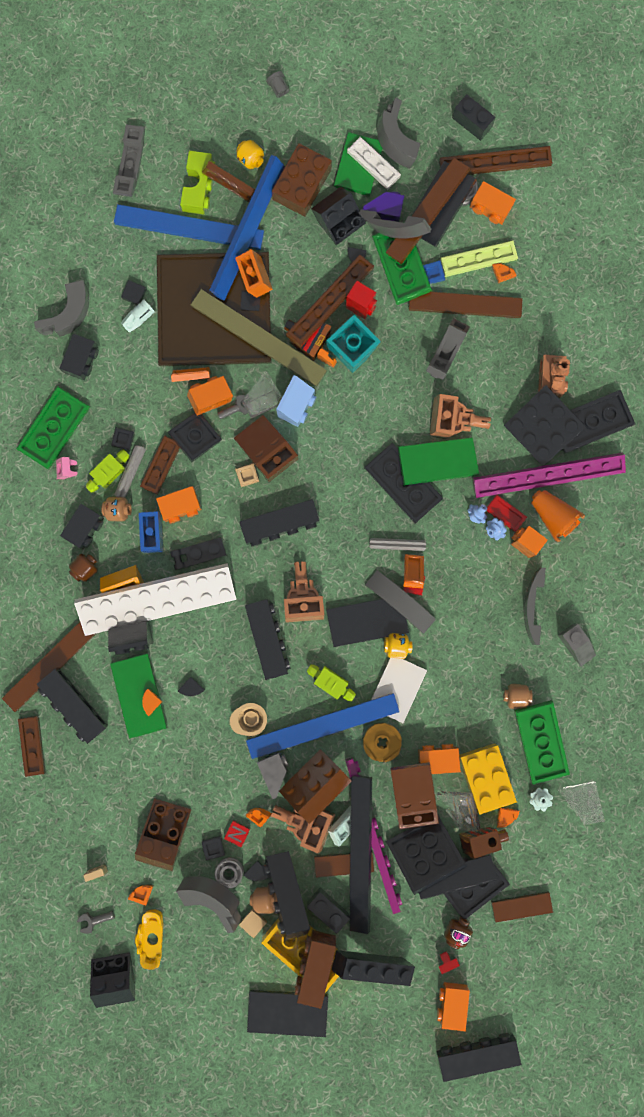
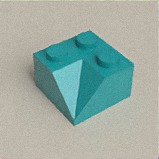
(352, 343)

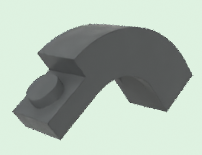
(392, 140)
(71, 316)
(447, 349)
(213, 895)

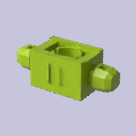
(107, 471)
(331, 682)

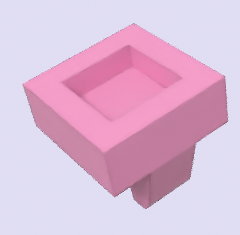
(63, 468)

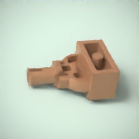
(553, 373)
(453, 417)
(303, 602)
(311, 835)

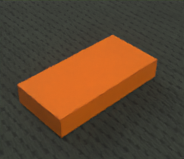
(190, 374)
(413, 571)

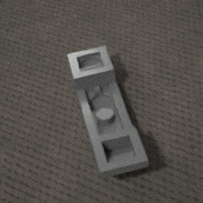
(130, 162)
(411, 228)
(400, 601)
(533, 631)

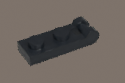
(198, 553)

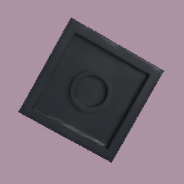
(194, 436)

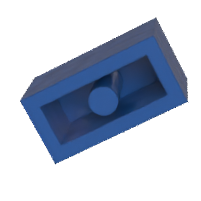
(150, 532)

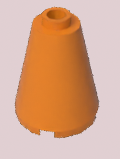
(556, 514)

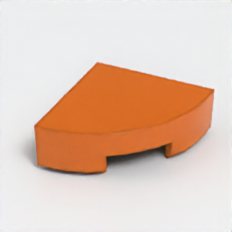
(503, 272)
(323, 356)
(150, 702)
(258, 816)
(506, 817)
(141, 894)

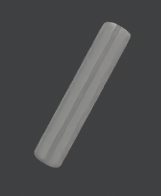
(130, 471)
(397, 544)

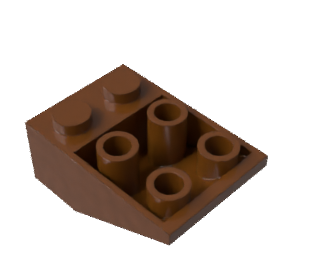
(266, 448)
(414, 795)
(162, 835)

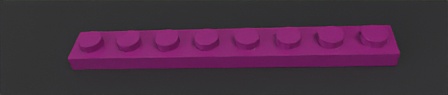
(549, 475)
(377, 844)

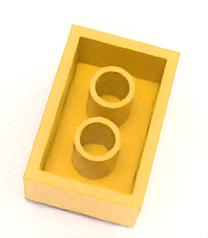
(487, 778)

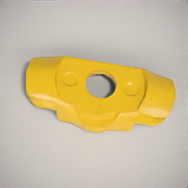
(150, 954)

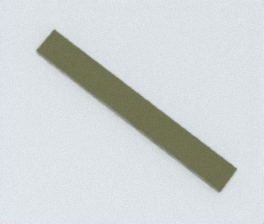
(259, 338)

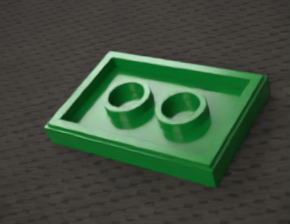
(350, 173)

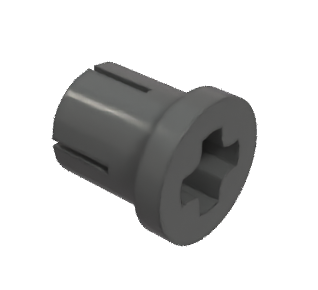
(278, 84)

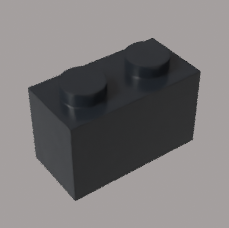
(473, 117)
(79, 357)
(82, 527)
(328, 910)

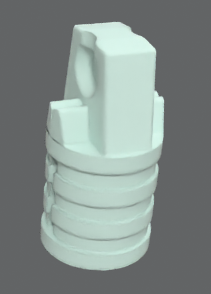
(137, 316)

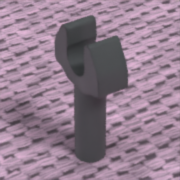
(233, 409)
(92, 921)

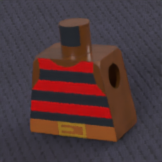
(314, 343)
(483, 842)

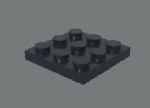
(544, 425)
(425, 855)

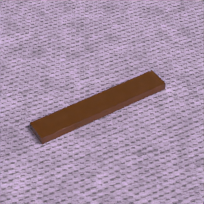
(504, 160)
(431, 207)
(329, 301)
(468, 304)
(55, 658)

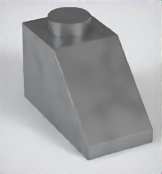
(577, 644)
(273, 771)

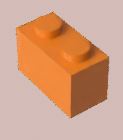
(492, 203)
(253, 273)
(209, 395)
(179, 504)
(528, 541)
(441, 759)
(454, 1006)

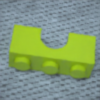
(195, 198)

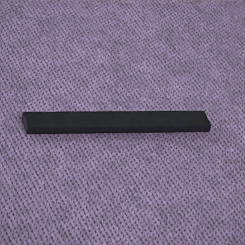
(360, 854)

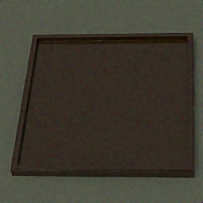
(188, 335)

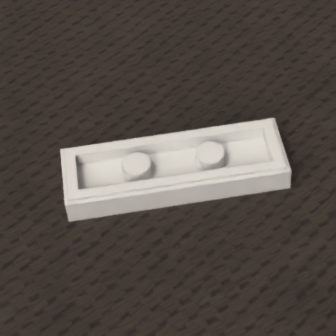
(373, 163)

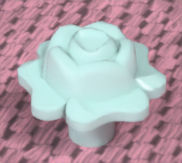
(541, 799)

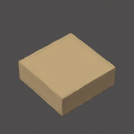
(247, 475)
(95, 873)
(252, 923)

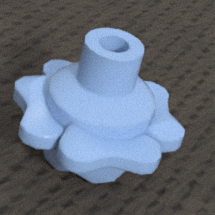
(477, 514)
(496, 529)

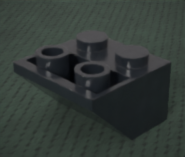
(338, 215)
(130, 636)
(112, 980)

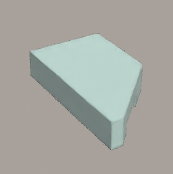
(341, 828)

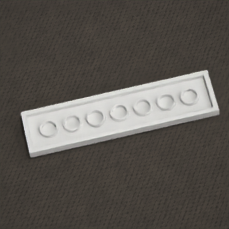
(155, 599)

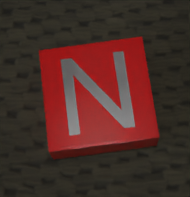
(237, 833)

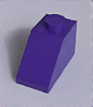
(387, 206)

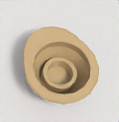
(248, 719)

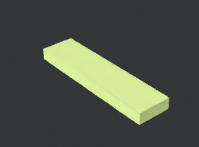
(479, 258)

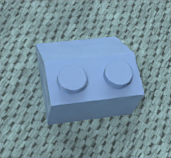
(296, 402)

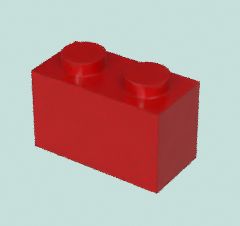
(361, 300)

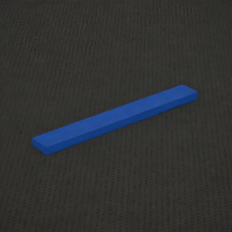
(181, 226)
(247, 227)
(322, 725)

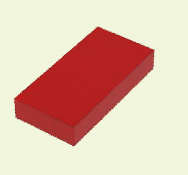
(506, 512)

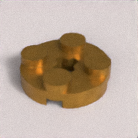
(381, 753)

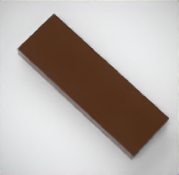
(228, 181)
(160, 465)
(31, 746)
(334, 865)
(522, 907)

